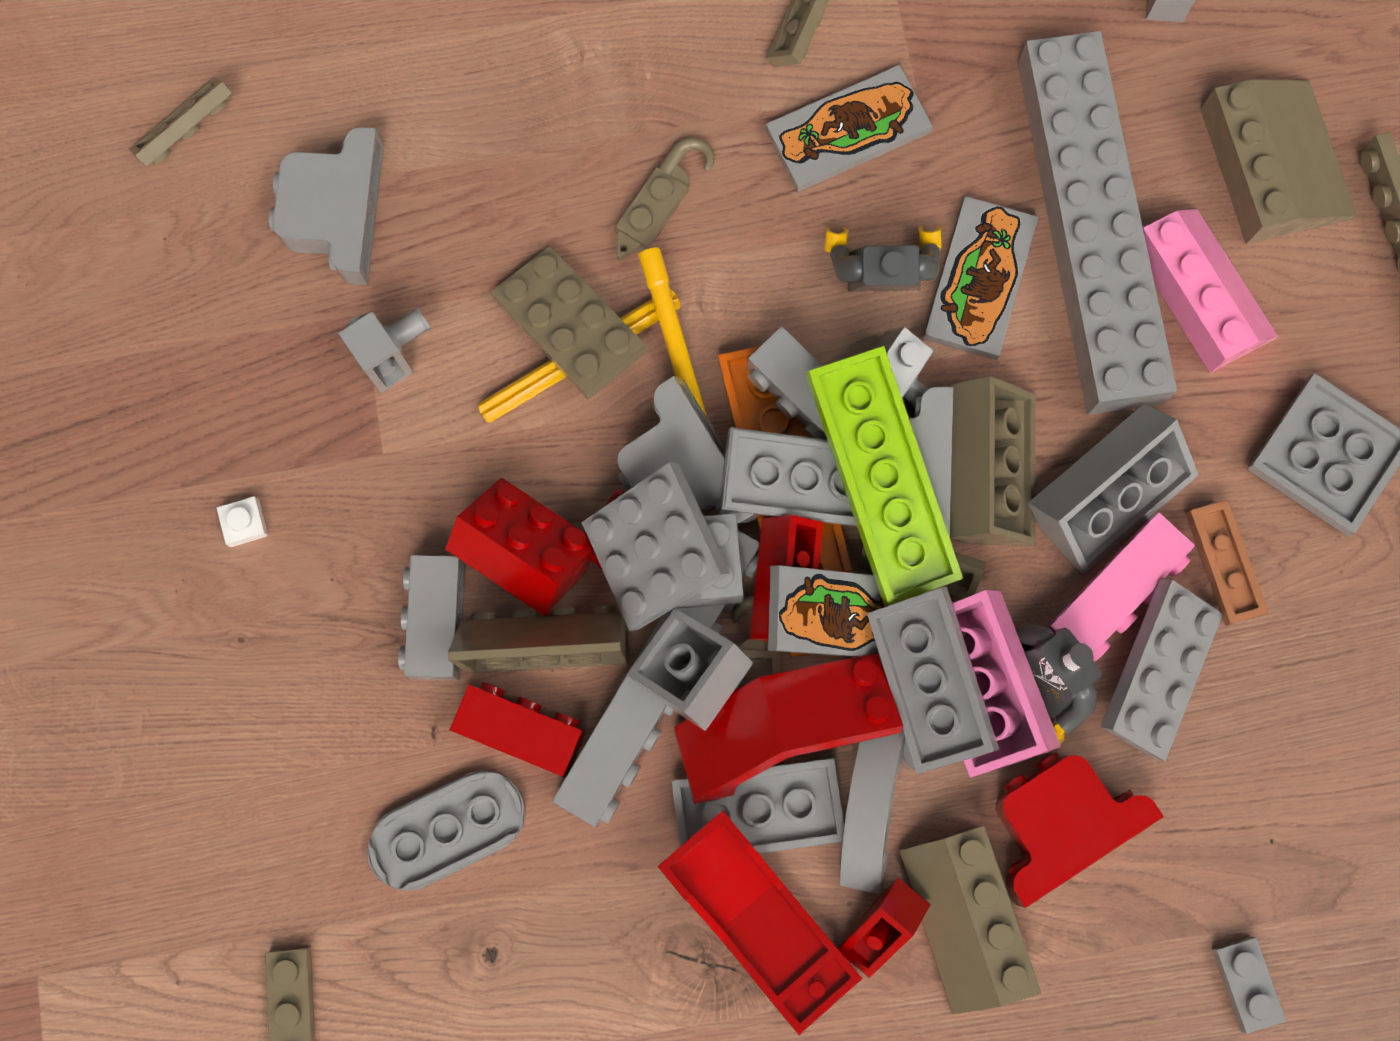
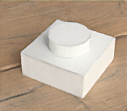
(242, 521)

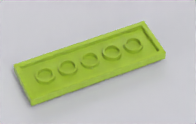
(884, 476)

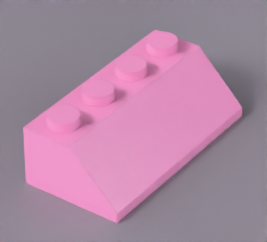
(1204, 290)
(1005, 682)

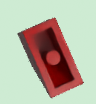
(884, 927)

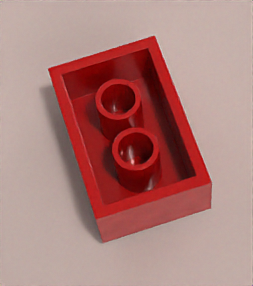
(521, 545)

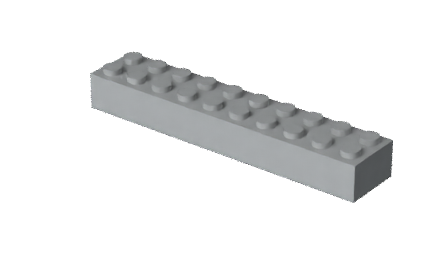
(1095, 224)

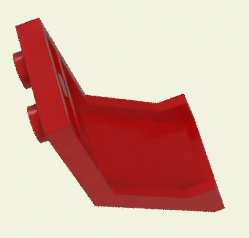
(787, 718)
(760, 922)

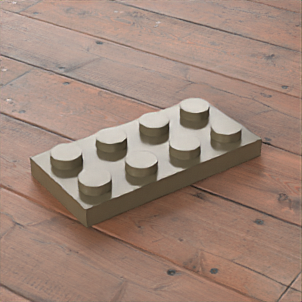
(569, 322)

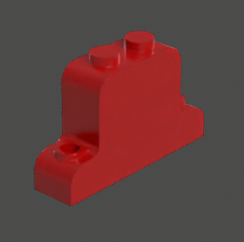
(1065, 823)

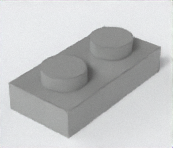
(1248, 985)

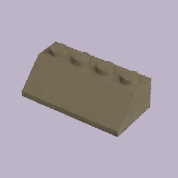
(992, 463)
(970, 921)

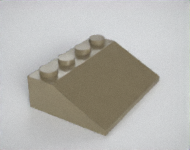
(1276, 158)
(540, 641)

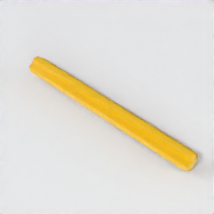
(549, 374)

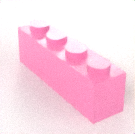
(1124, 584)

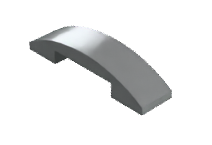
(870, 813)

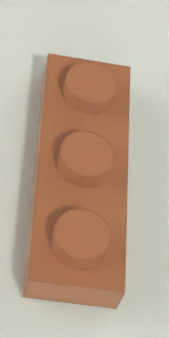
(1227, 562)

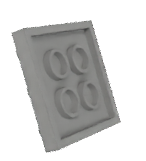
(1330, 455)
(655, 547)

